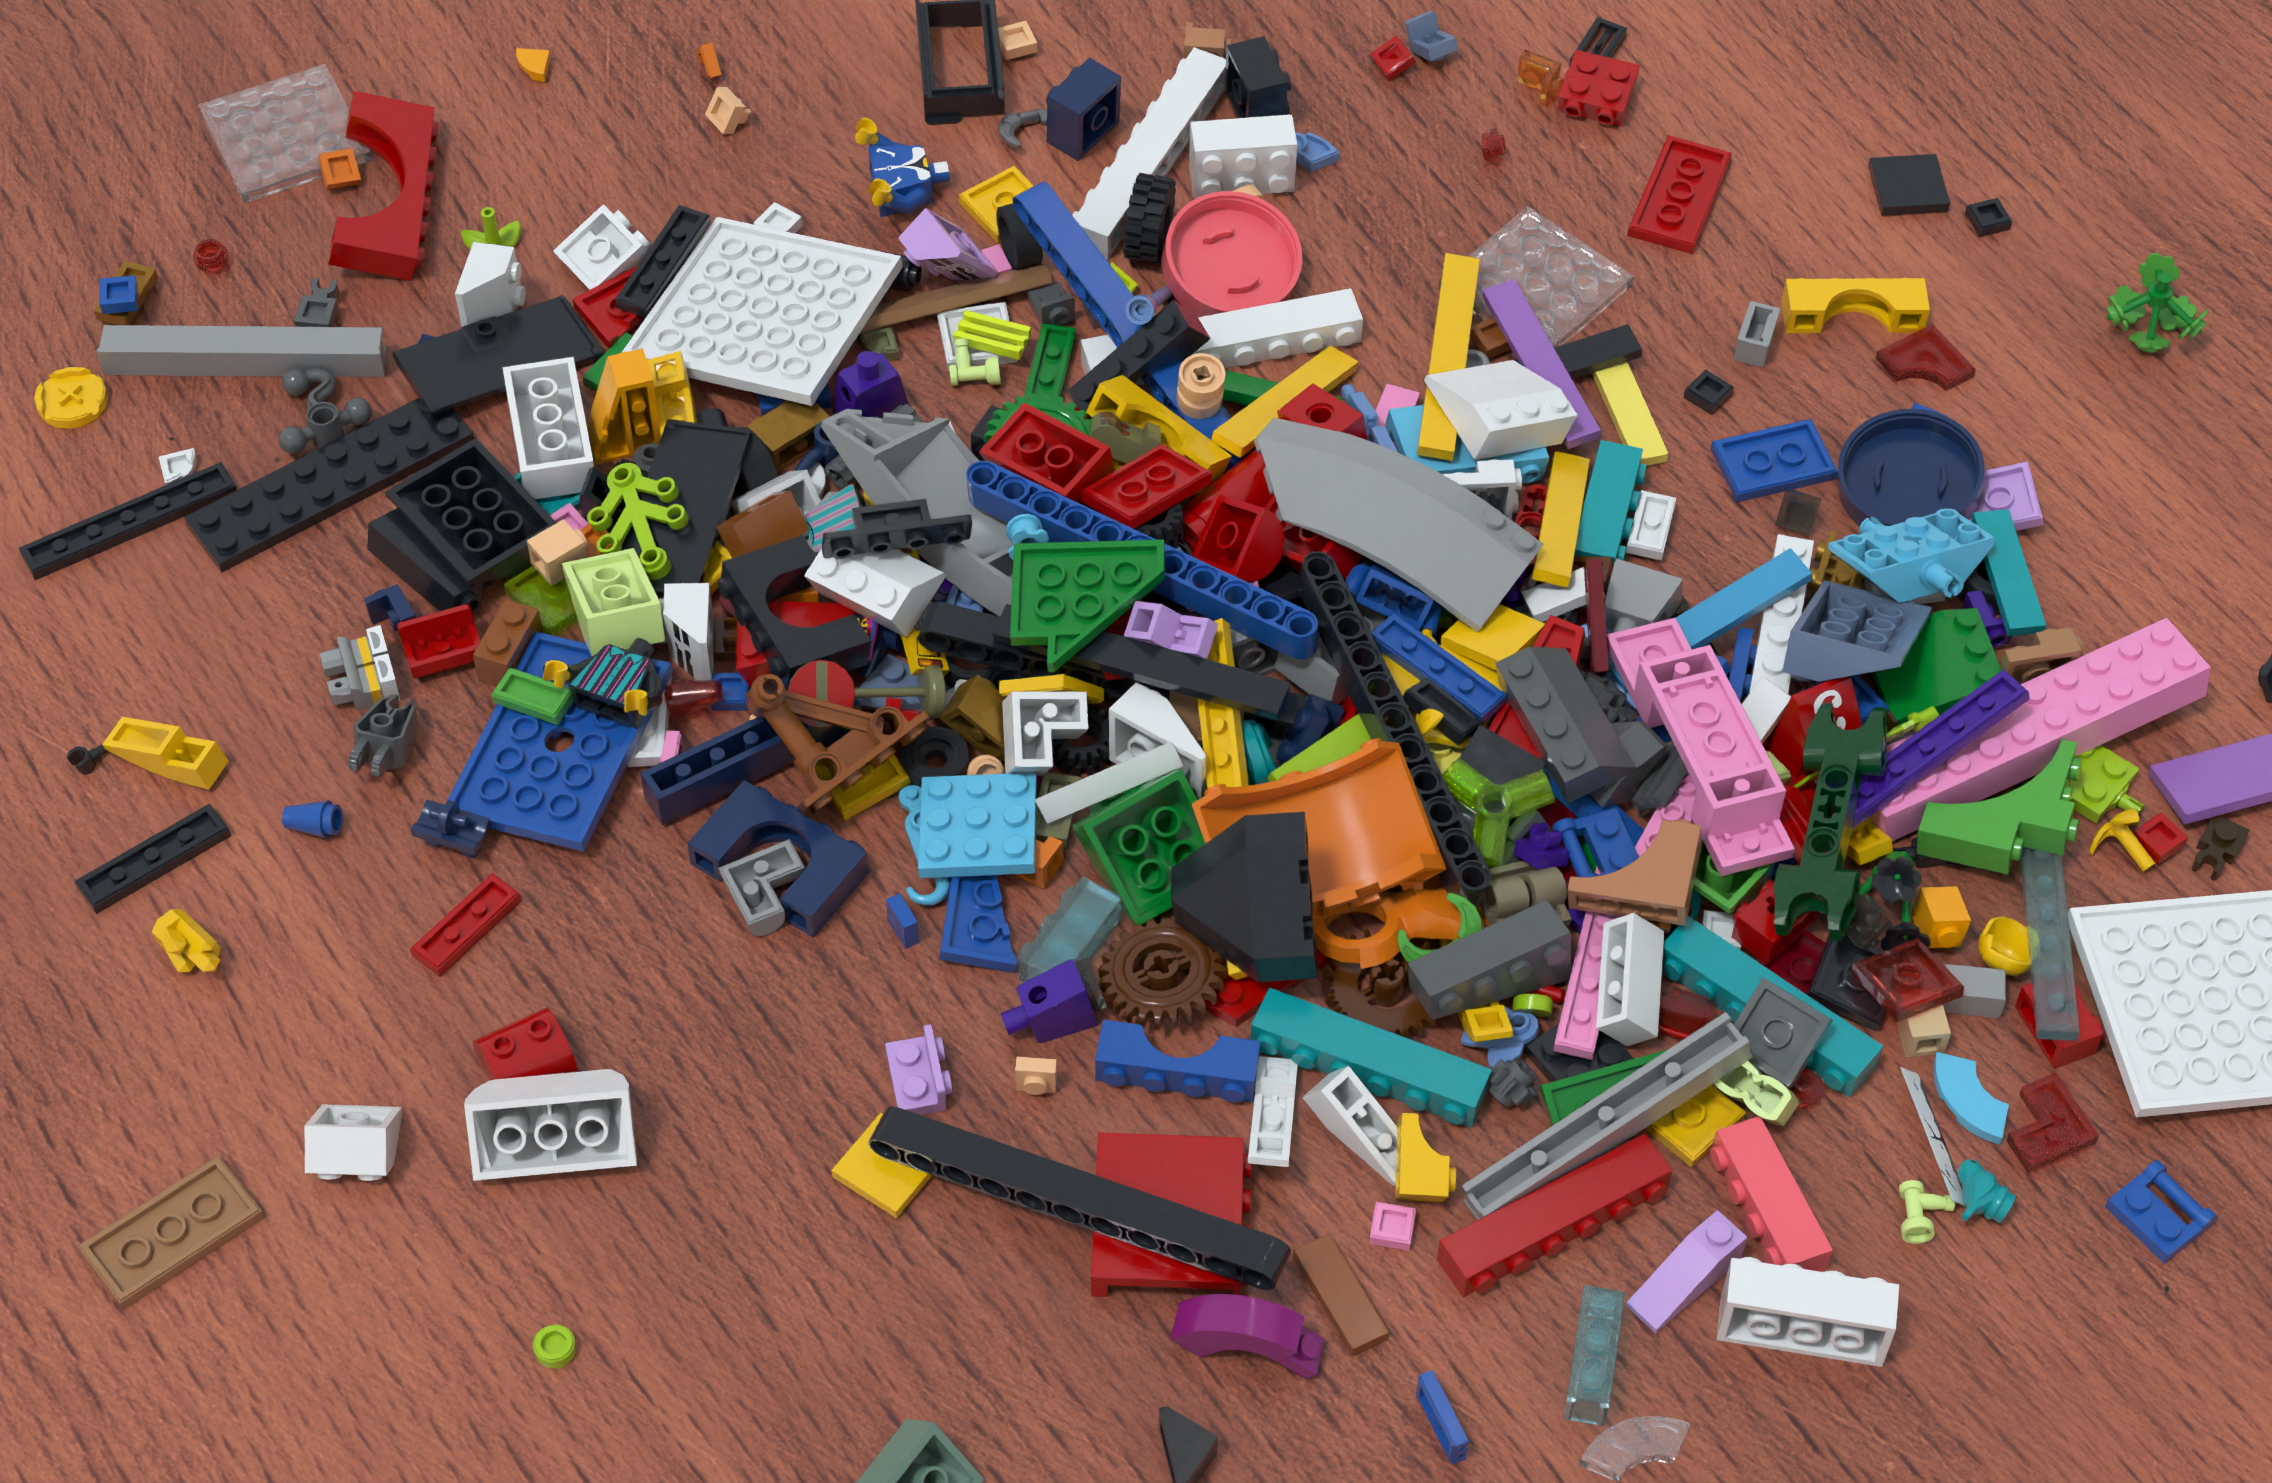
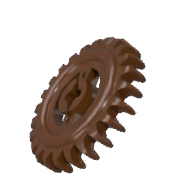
(1161, 973)
(1384, 990)

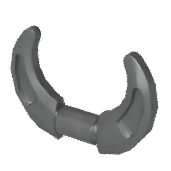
(1013, 121)

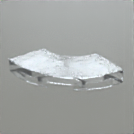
(1634, 1443)

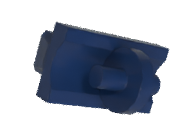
(451, 827)

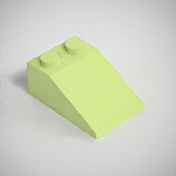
(614, 600)

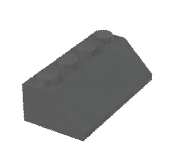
(1563, 720)

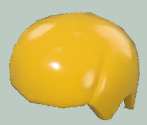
(2005, 946)

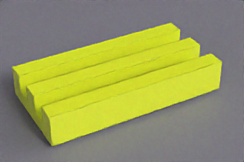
(994, 330)

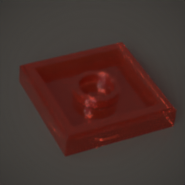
(1907, 980)

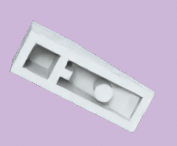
(1356, 1120)

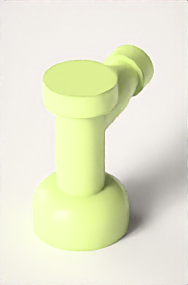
(965, 372)
(1916, 1227)

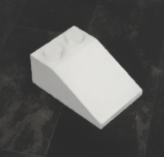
(1146, 721)

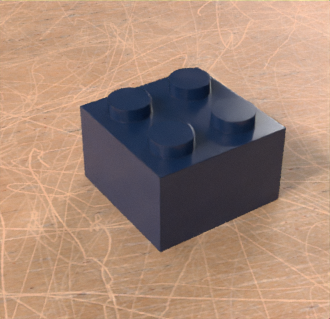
(1083, 108)

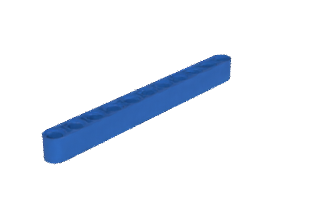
(1099, 290)
(1186, 577)

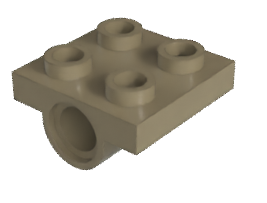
(1521, 886)

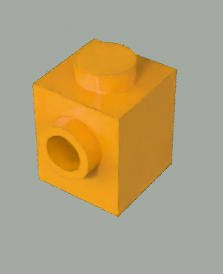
(1941, 916)

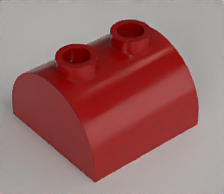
(1241, 539)
(526, 1048)

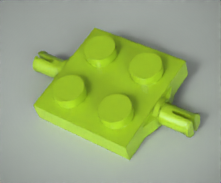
(2103, 784)

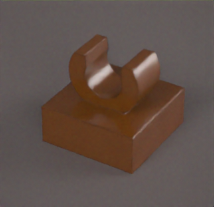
(725, 639)

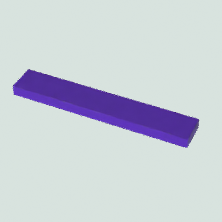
(1940, 741)

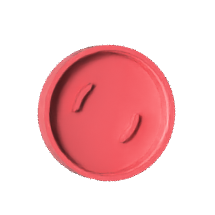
(1230, 254)

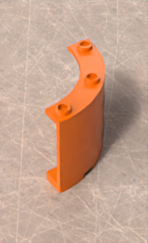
(1360, 823)

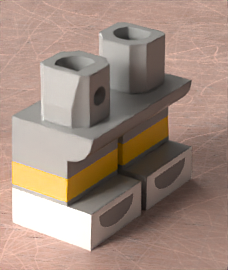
(366, 668)

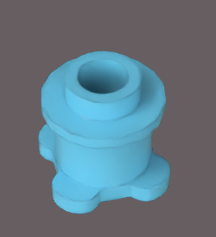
(1025, 529)

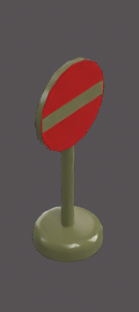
(833, 684)

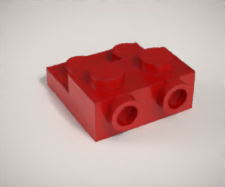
(1597, 88)

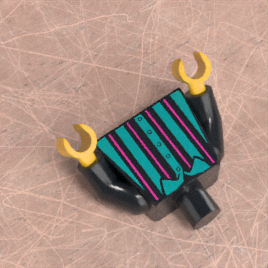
(612, 682)

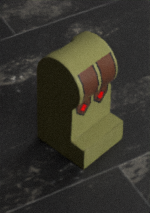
(1124, 439)

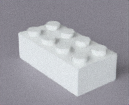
(548, 427)
(1808, 1311)

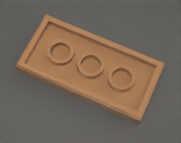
(170, 1232)

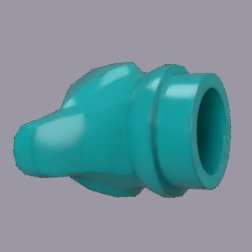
(1983, 1193)

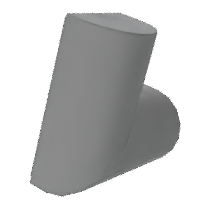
(753, 881)

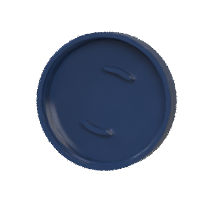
(1909, 467)

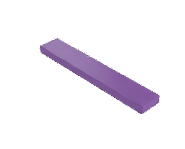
(1537, 353)

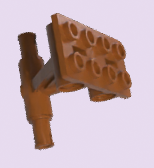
(846, 756)

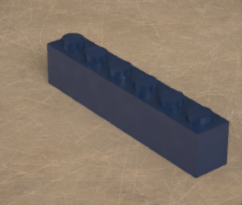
(721, 766)

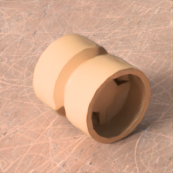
(1200, 386)

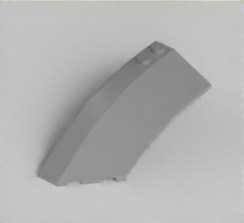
(928, 461)
(1396, 515)

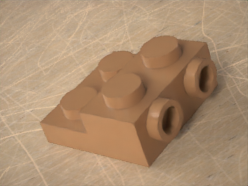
(2048, 651)

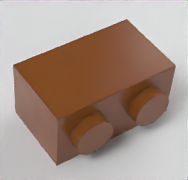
(763, 524)
(505, 641)

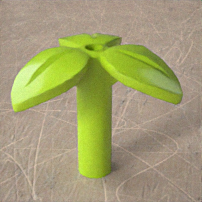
(505, 236)

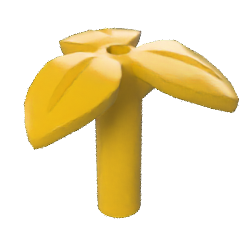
(1427, 721)
(2119, 828)

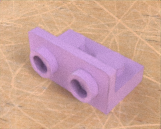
(917, 1074)

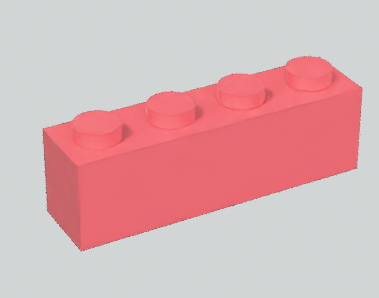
(1769, 1196)

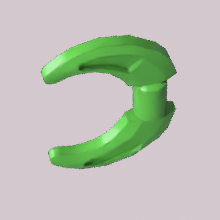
(1469, 924)

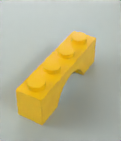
(1895, 302)
(1138, 407)

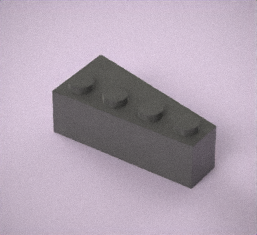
(1494, 963)

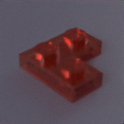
(2059, 1125)

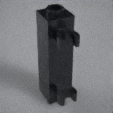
(419, 564)

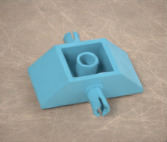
(1916, 555)

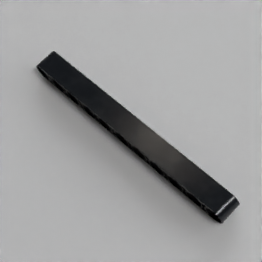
(1323, 585)
(969, 636)
(1081, 1198)

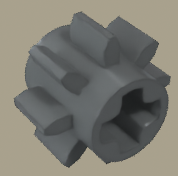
(1512, 1082)

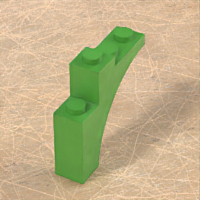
(1996, 830)

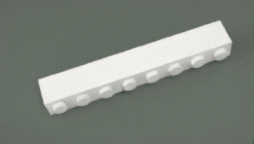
(1152, 145)
(1265, 331)

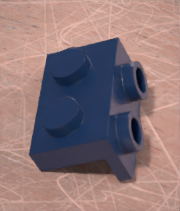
(1309, 726)

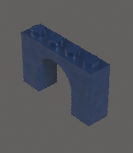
(757, 818)

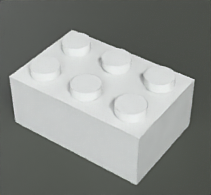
(1242, 153)

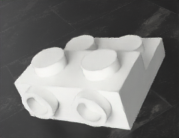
(602, 248)
(1496, 478)

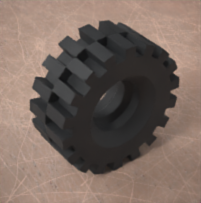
(1148, 217)

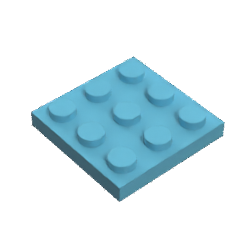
(977, 825)

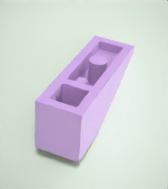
(1688, 1271)

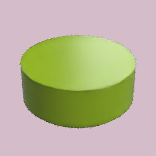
(1536, 1004)
(554, 1346)

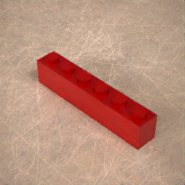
(1554, 1216)

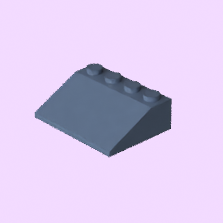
(1851, 633)

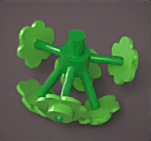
(2172, 312)

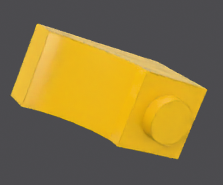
(1419, 1169)

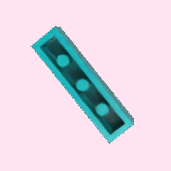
(1609, 500)

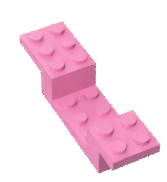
(1735, 781)

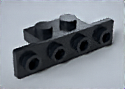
(894, 527)

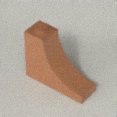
(1654, 885)

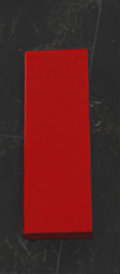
(465, 924)

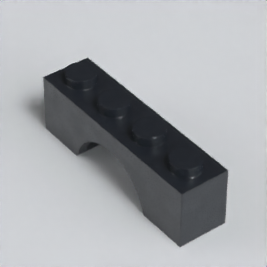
(1166, 338)

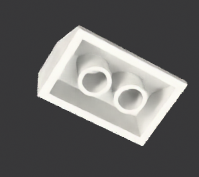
(879, 586)

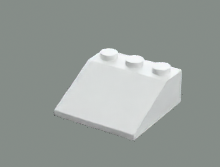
(1502, 408)

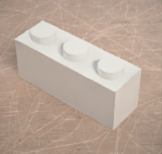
(1630, 979)

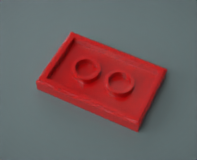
(1146, 486)

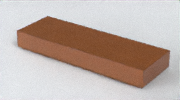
(1340, 1294)

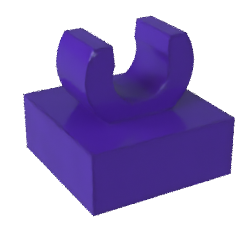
(1542, 848)

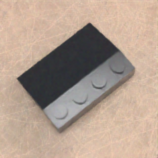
(472, 513)

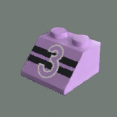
(944, 249)

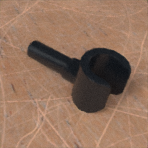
(85, 759)

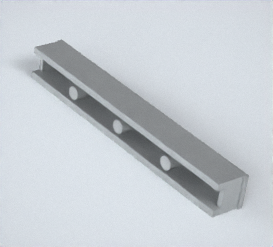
(240, 350)
(1611, 1116)

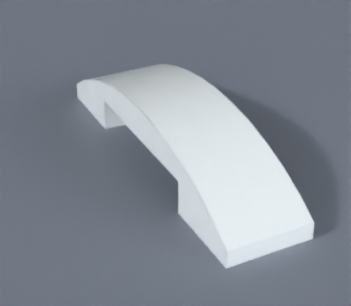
(1273, 1112)

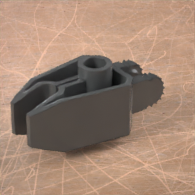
(384, 735)

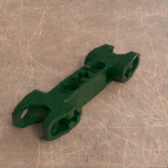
(1820, 878)

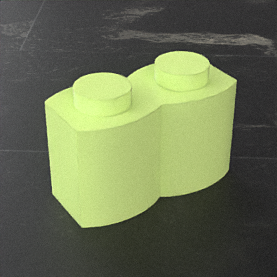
(1760, 1093)

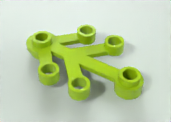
(626, 482)

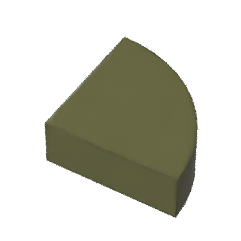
(880, 341)

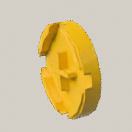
(71, 398)

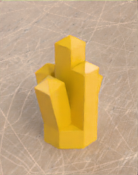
(186, 942)

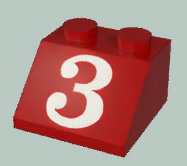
(1799, 713)

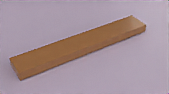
(958, 296)

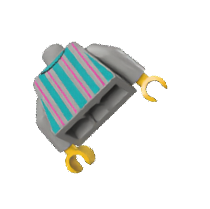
(833, 514)

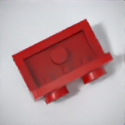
(439, 640)

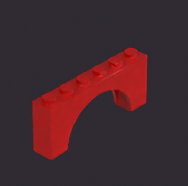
(390, 239)

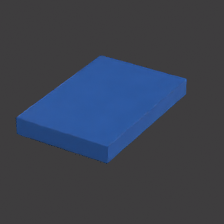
(1773, 460)

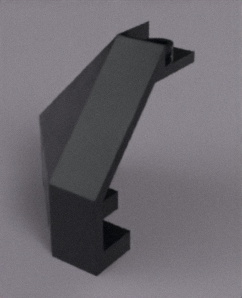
(1252, 897)

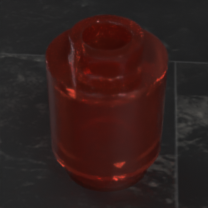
(1686, 1010)

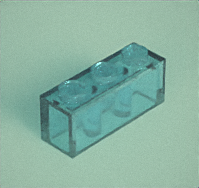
(1075, 929)
(1594, 1355)

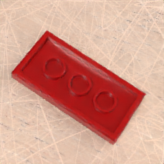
(1679, 194)

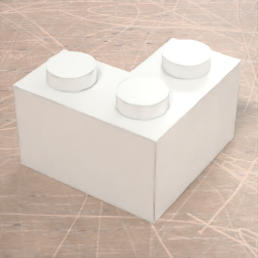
(1033, 722)

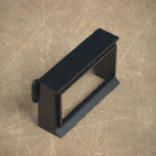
(949, 104)

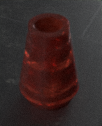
(692, 695)

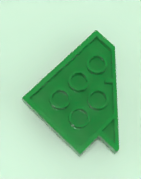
(1078, 589)

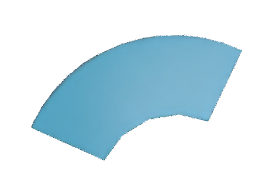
(1967, 1099)

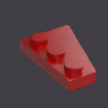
(600, 311)
(1244, 996)

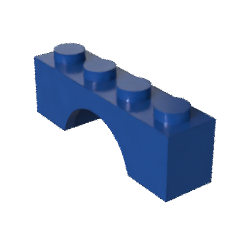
(1222, 1071)

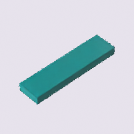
(2010, 575)

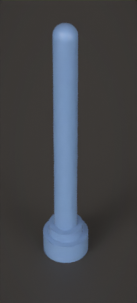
(1143, 308)

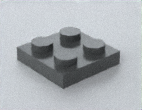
(1781, 1031)

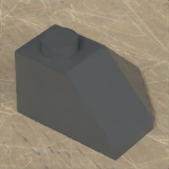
(1644, 749)

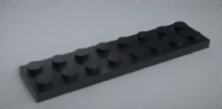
(325, 482)

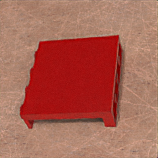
(1180, 1168)

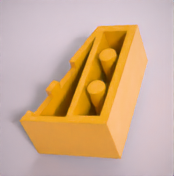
(623, 408)

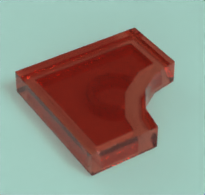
(1928, 357)

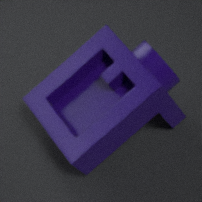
(1994, 627)

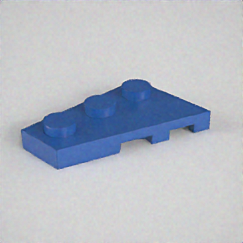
(976, 925)

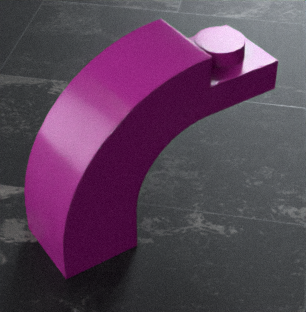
(1247, 1324)

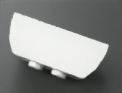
(550, 1124)

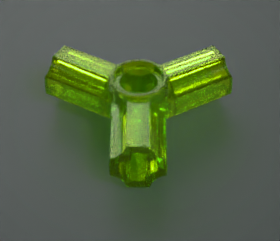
(1517, 795)

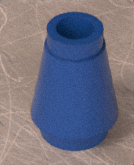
(314, 818)

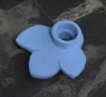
(1525, 1029)

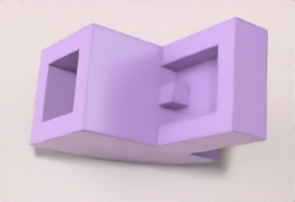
(1171, 630)

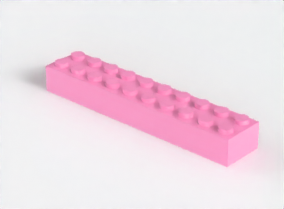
(2077, 702)

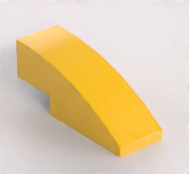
(167, 751)

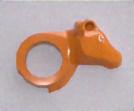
(1418, 910)

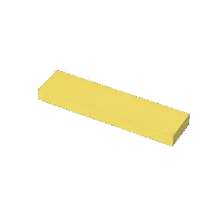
(1630, 412)

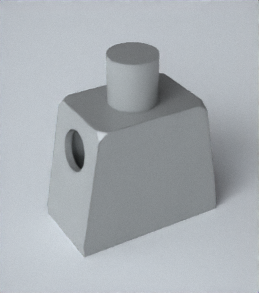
(1640, 596)

